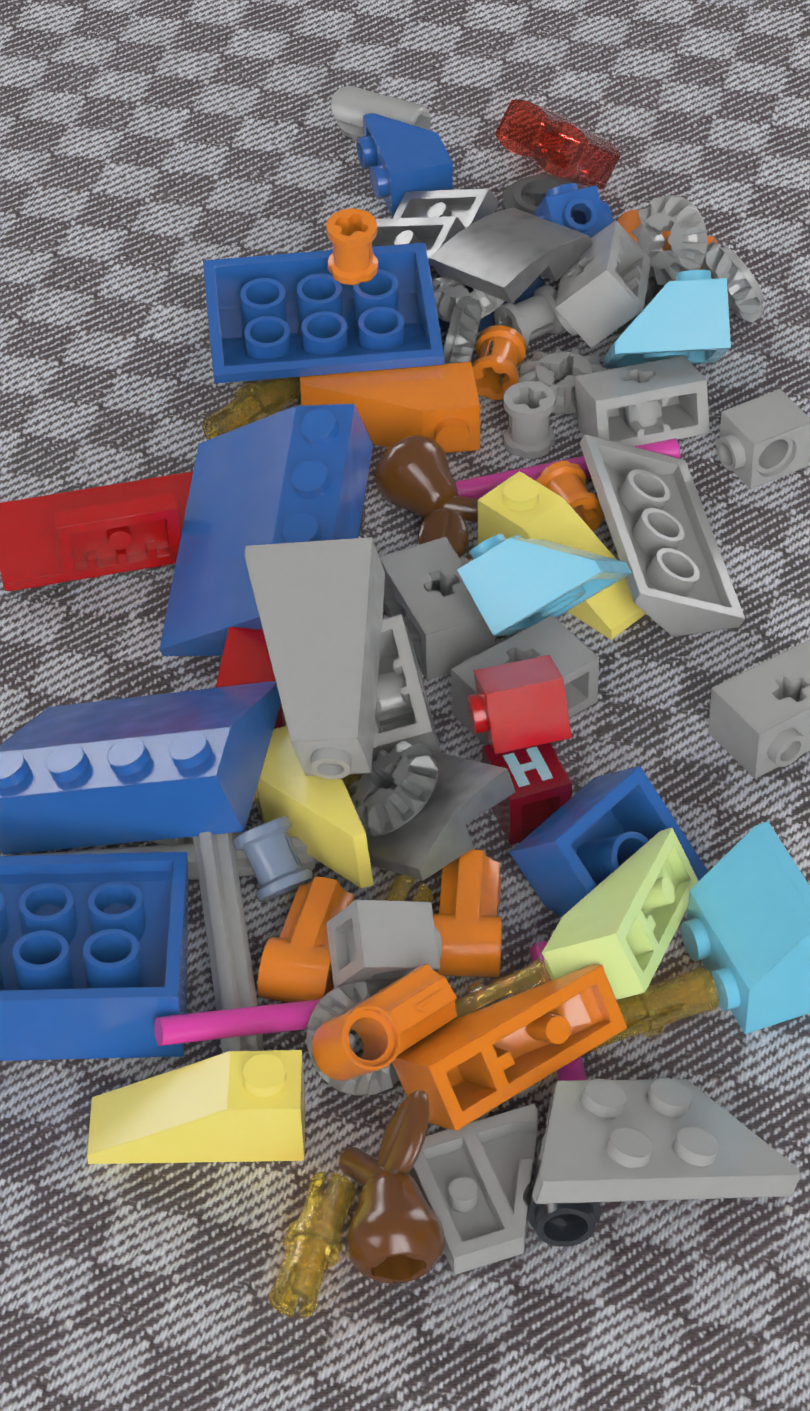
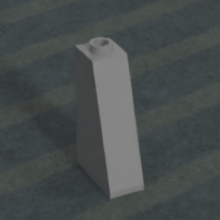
(323, 640)

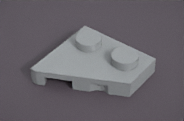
(481, 1186)

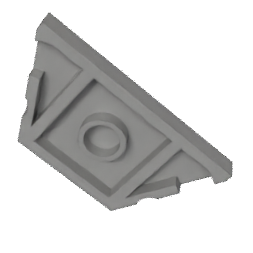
(651, 1145)

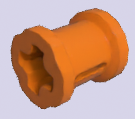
(352, 239)
(506, 355)
(569, 482)

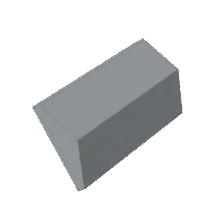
(662, 538)

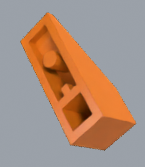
(407, 402)
(509, 1046)

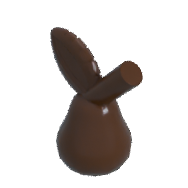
(419, 479)
(394, 1228)

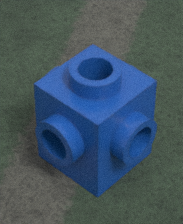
(582, 204)

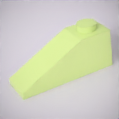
(626, 918)

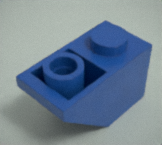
(402, 159)

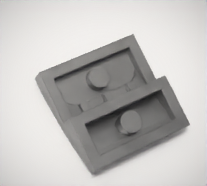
(434, 217)
(508, 253)
(440, 830)

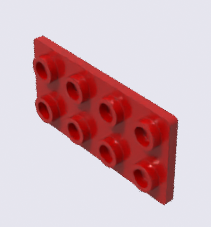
(92, 531)

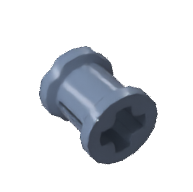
(273, 858)

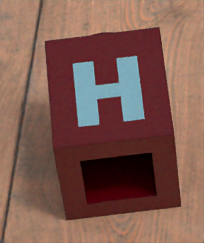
(539, 788)

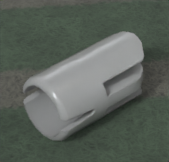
(352, 103)

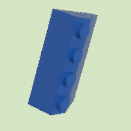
(296, 321)
(261, 485)
(135, 768)
(91, 954)

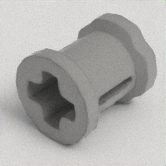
(533, 315)
(529, 418)

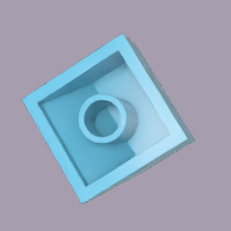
(681, 320)
(531, 579)
(754, 931)

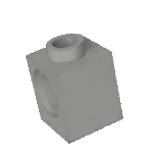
(764, 439)
(382, 941)

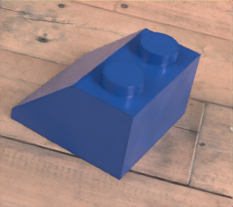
(594, 837)

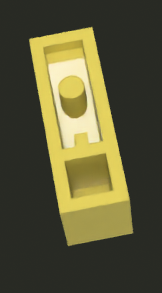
(535, 512)
(317, 810)
(209, 1111)

